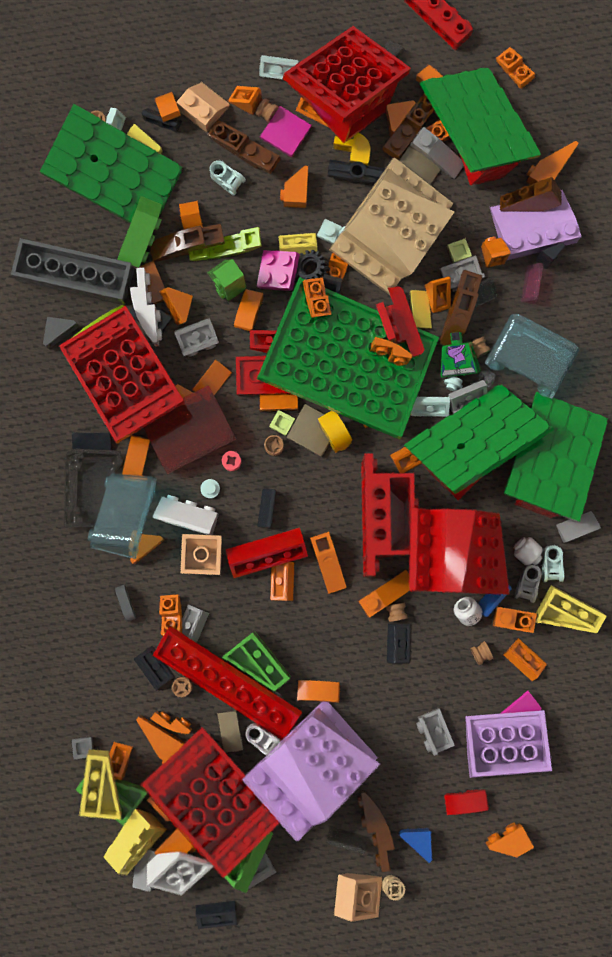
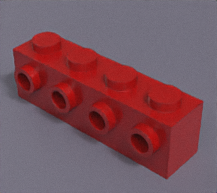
(443, 20)
(263, 552)

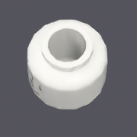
(528, 551)
(468, 611)

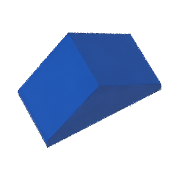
(419, 840)

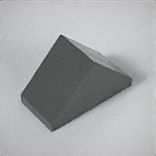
(57, 329)

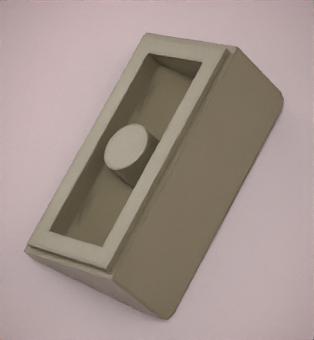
(230, 731)

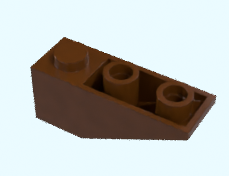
(533, 198)

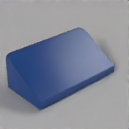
(490, 602)

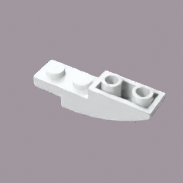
(146, 314)

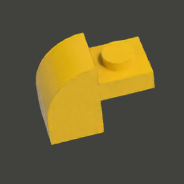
(357, 146)
(335, 431)

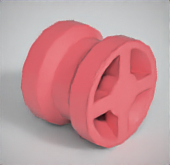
(232, 464)

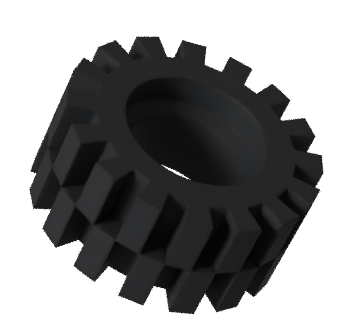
(309, 258)

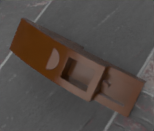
(407, 131)
(243, 147)
(185, 241)
(462, 306)
(375, 822)

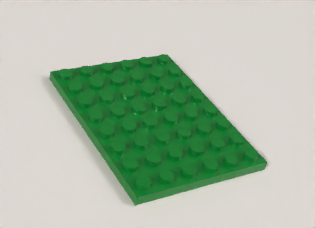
(333, 366)

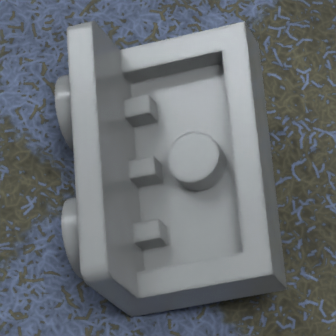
(455, 270)
(196, 337)
(462, 397)
(435, 731)

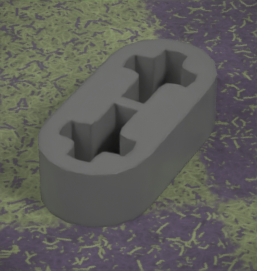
(125, 603)

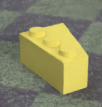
(567, 611)
(99, 789)
(134, 841)

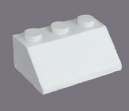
(186, 515)

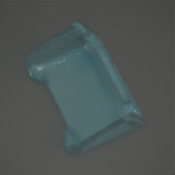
(533, 353)
(123, 514)

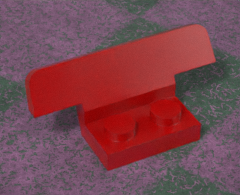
(400, 322)

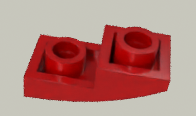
(467, 802)

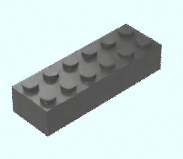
(72, 271)

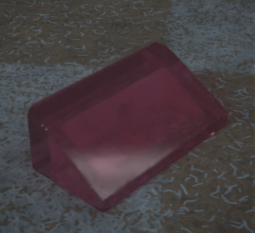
(532, 283)

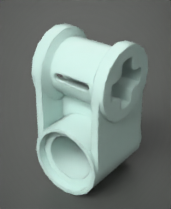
(229, 179)
(552, 565)

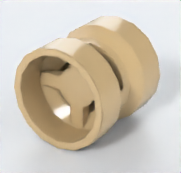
(390, 884)

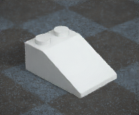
(175, 871)

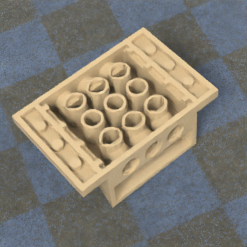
(393, 227)

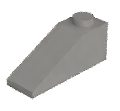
(437, 152)

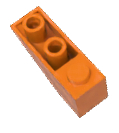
(328, 562)

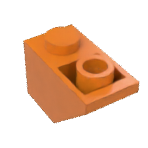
(514, 619)
(513, 843)

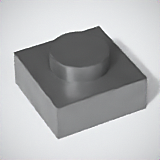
(81, 747)

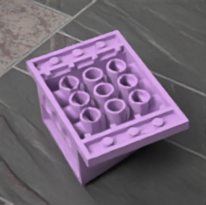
(312, 771)

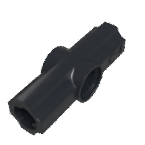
(344, 170)

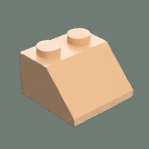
(202, 106)
(201, 554)
(358, 896)

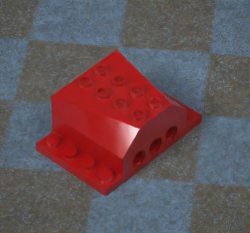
(348, 81)
(121, 374)
(385, 514)
(457, 552)
(210, 802)

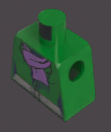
(458, 357)

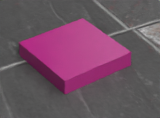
(285, 131)

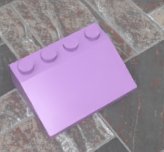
(536, 231)
(507, 744)

